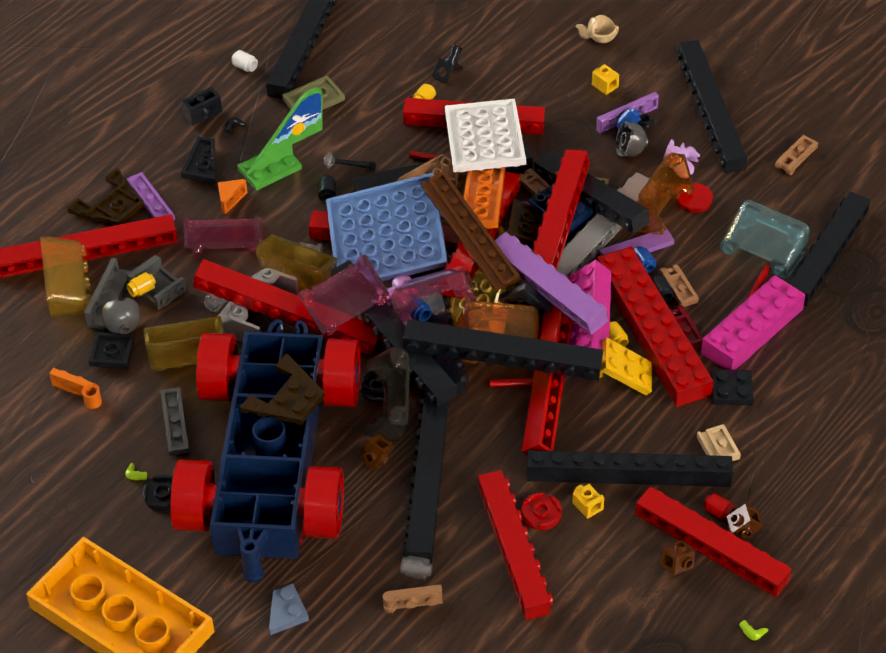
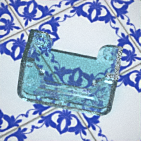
(767, 236)

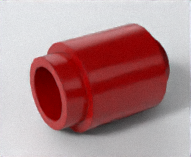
(718, 506)

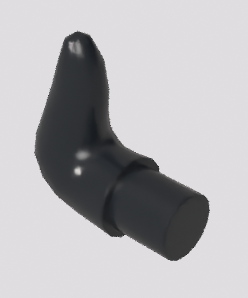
(232, 122)

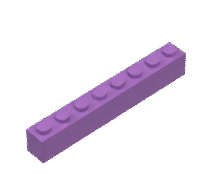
(553, 285)

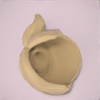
(600, 29)

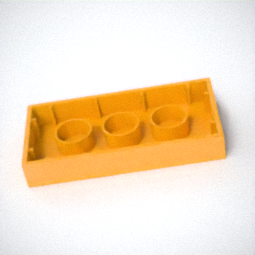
(116, 606)

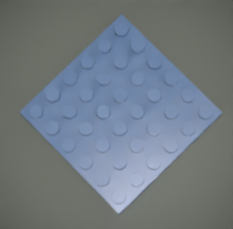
(391, 226)

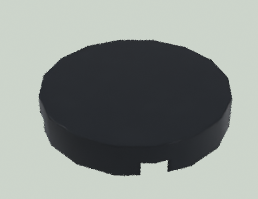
(158, 493)

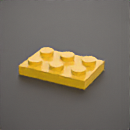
(626, 366)

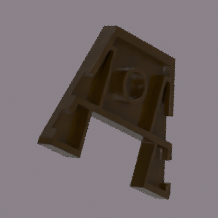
(115, 206)
(295, 398)

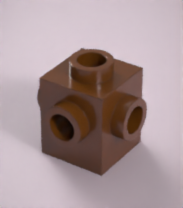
(376, 452)
(744, 521)
(677, 557)

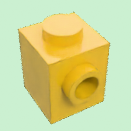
(605, 79)

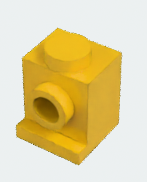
(587, 500)

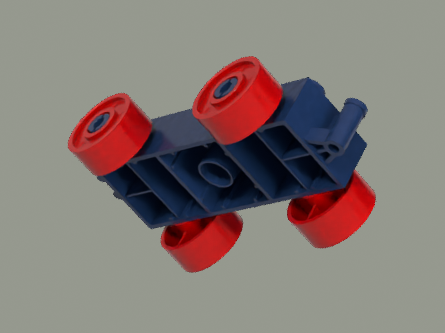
(265, 462)

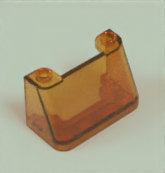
(667, 182)
(500, 318)

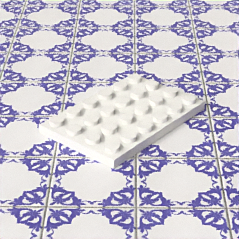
(484, 135)

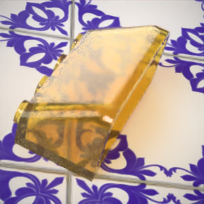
(296, 260)
(65, 276)
(178, 342)

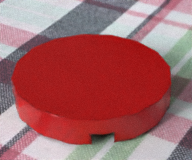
(698, 200)
(541, 511)

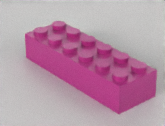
(596, 281)
(752, 324)

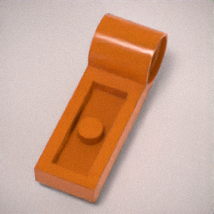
(77, 385)

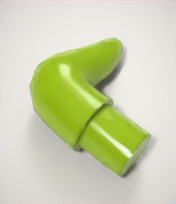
(135, 475)
(750, 632)

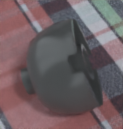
(631, 140)
(121, 316)

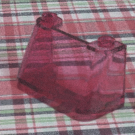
(406, 293)
(344, 296)

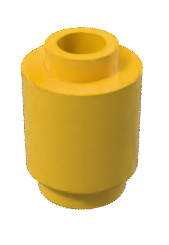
(426, 91)
(141, 284)
(617, 334)

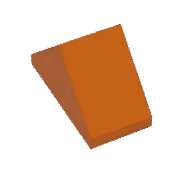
(231, 193)

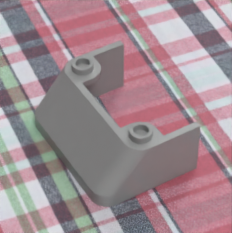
(235, 316)

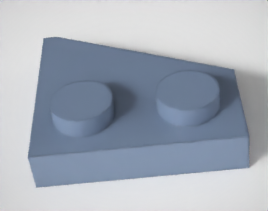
(286, 609)

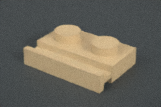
(718, 442)

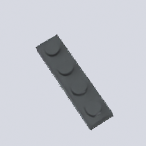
(174, 421)

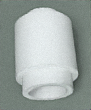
(244, 61)

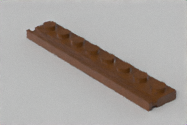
(470, 231)

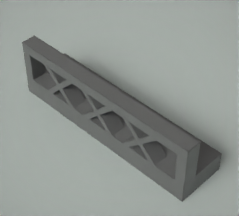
(109, 288)

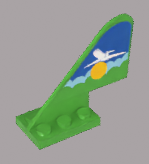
(277, 156)

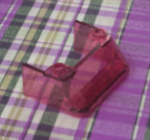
(222, 234)

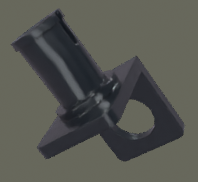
(448, 63)

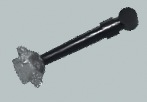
(330, 160)

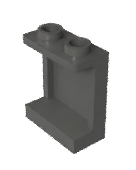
(166, 286)

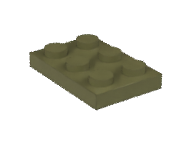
(331, 93)

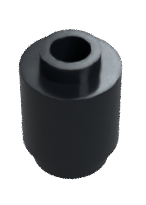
(326, 187)
(663, 287)

